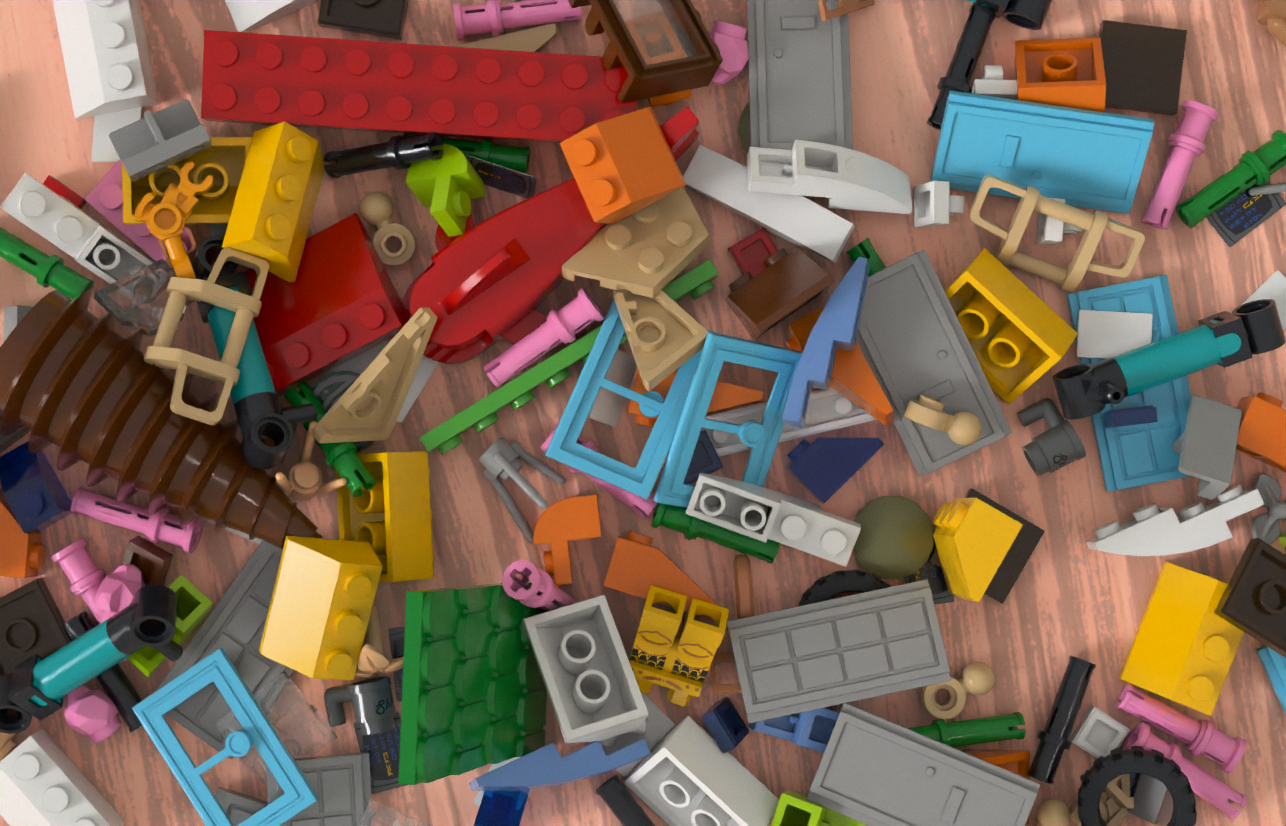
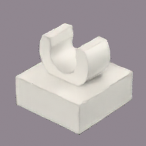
(994, 84)
(935, 205)
(1051, 230)

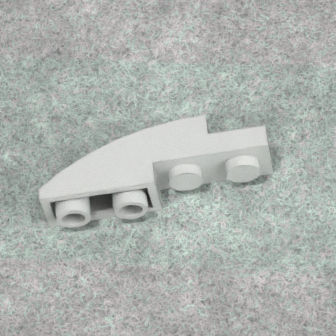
(831, 171)
(73, 230)
(773, 516)
(1161, 533)

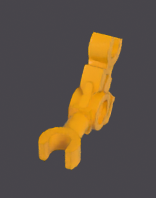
(168, 217)

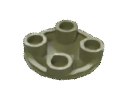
(893, 537)

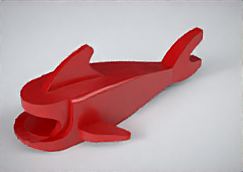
(506, 266)

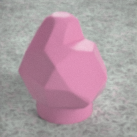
(732, 49)
(118, 590)
(91, 713)

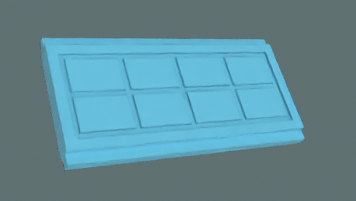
(1060, 150)
(1145, 451)

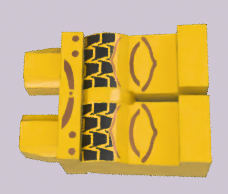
(674, 660)

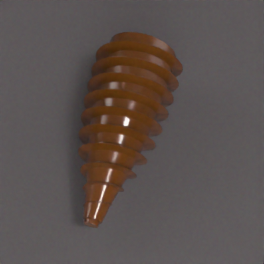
(111, 409)

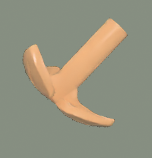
(372, 656)

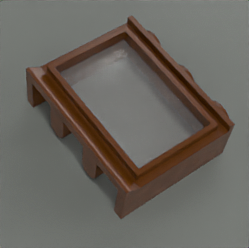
(657, 44)

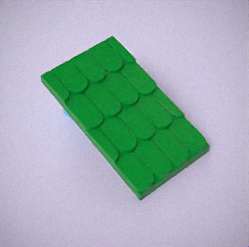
(467, 683)

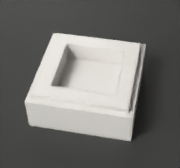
(1098, 733)

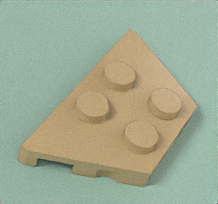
(644, 248)

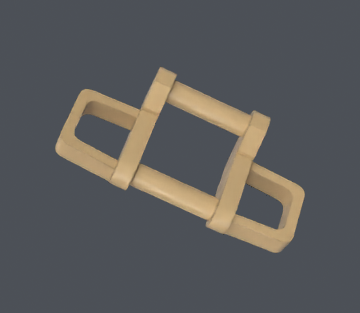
(1092, 223)
(184, 361)

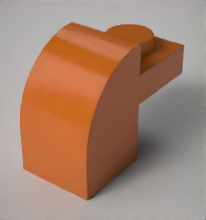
(566, 521)

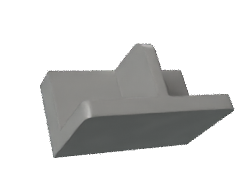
(160, 139)
(1209, 445)

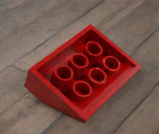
(331, 309)

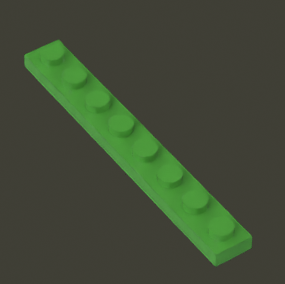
(550, 371)

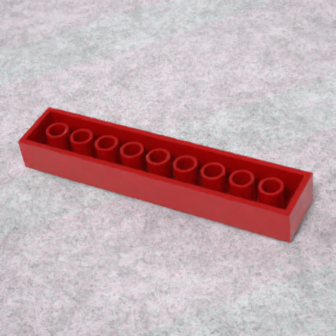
(406, 87)

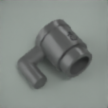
(1055, 446)
(371, 704)

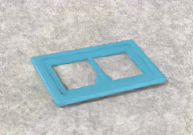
(651, 404)
(761, 436)
(258, 731)

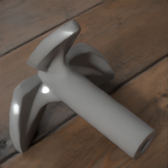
(1267, 525)

